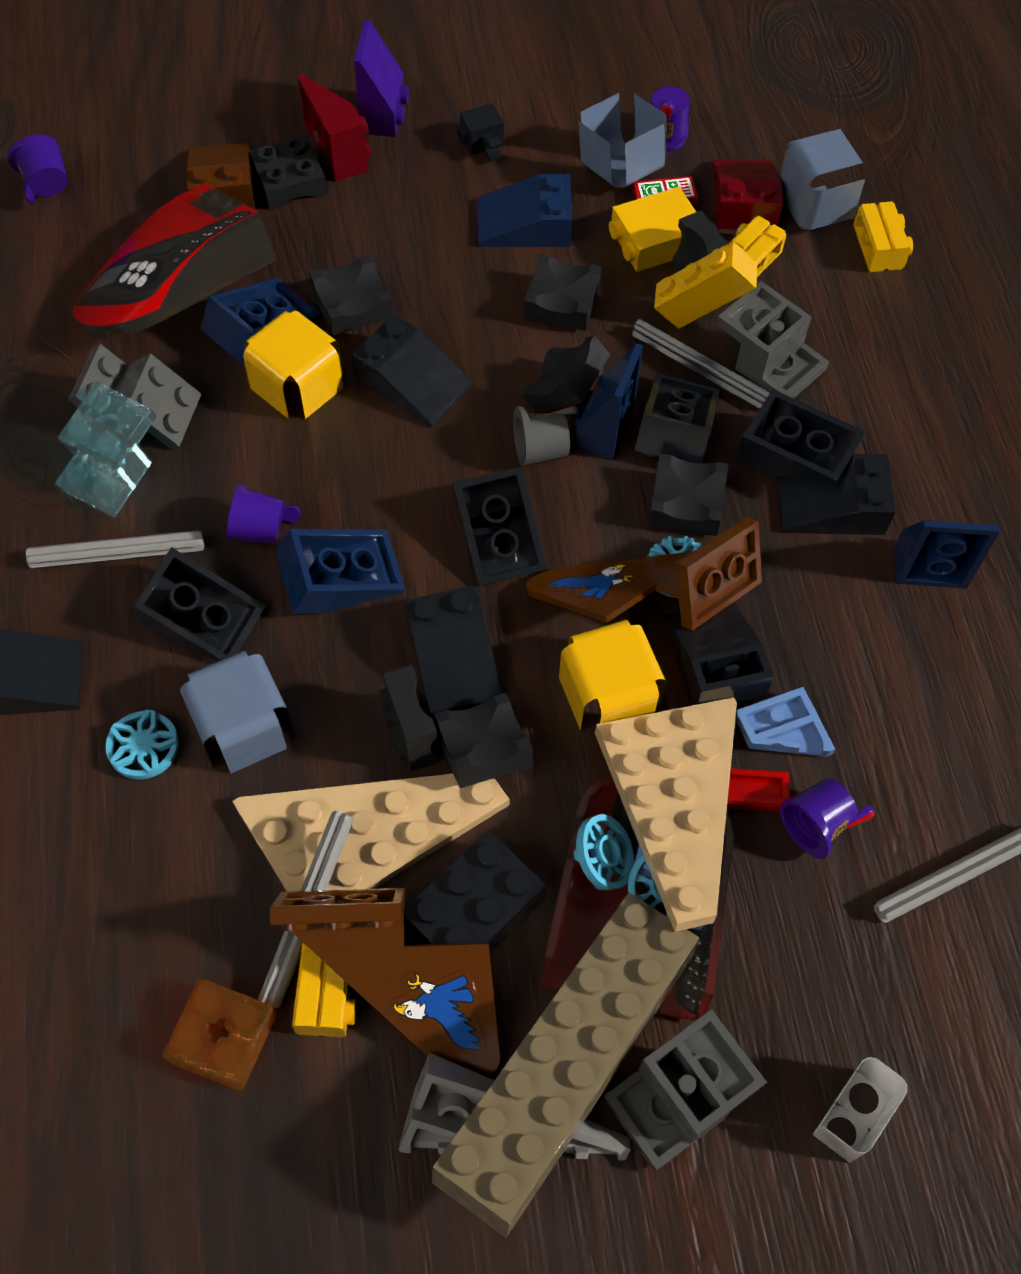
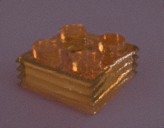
(230, 1058)

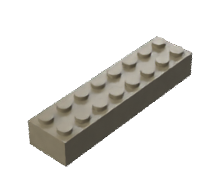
(563, 1065)

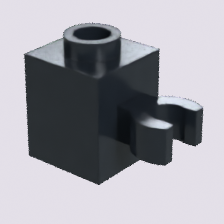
(482, 131)

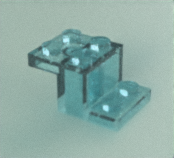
(105, 449)

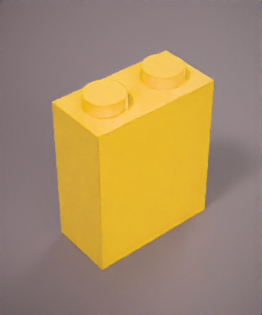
(649, 227)

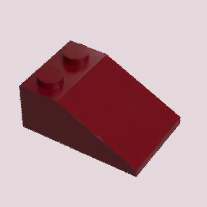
(334, 129)
(745, 191)

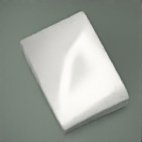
(890, 1090)

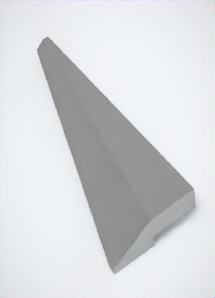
(449, 1095)

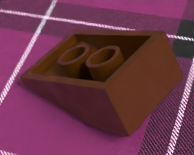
(224, 168)

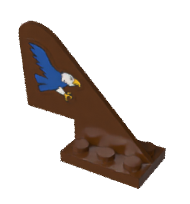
(701, 579)
(428, 991)

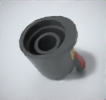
(541, 435)

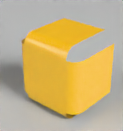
(297, 349)
(613, 667)

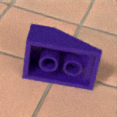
(379, 84)

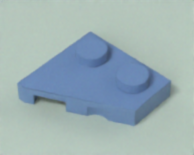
(785, 725)

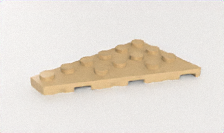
(675, 792)
(390, 828)

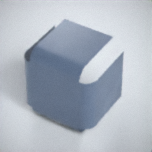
(605, 149)
(805, 161)
(237, 705)

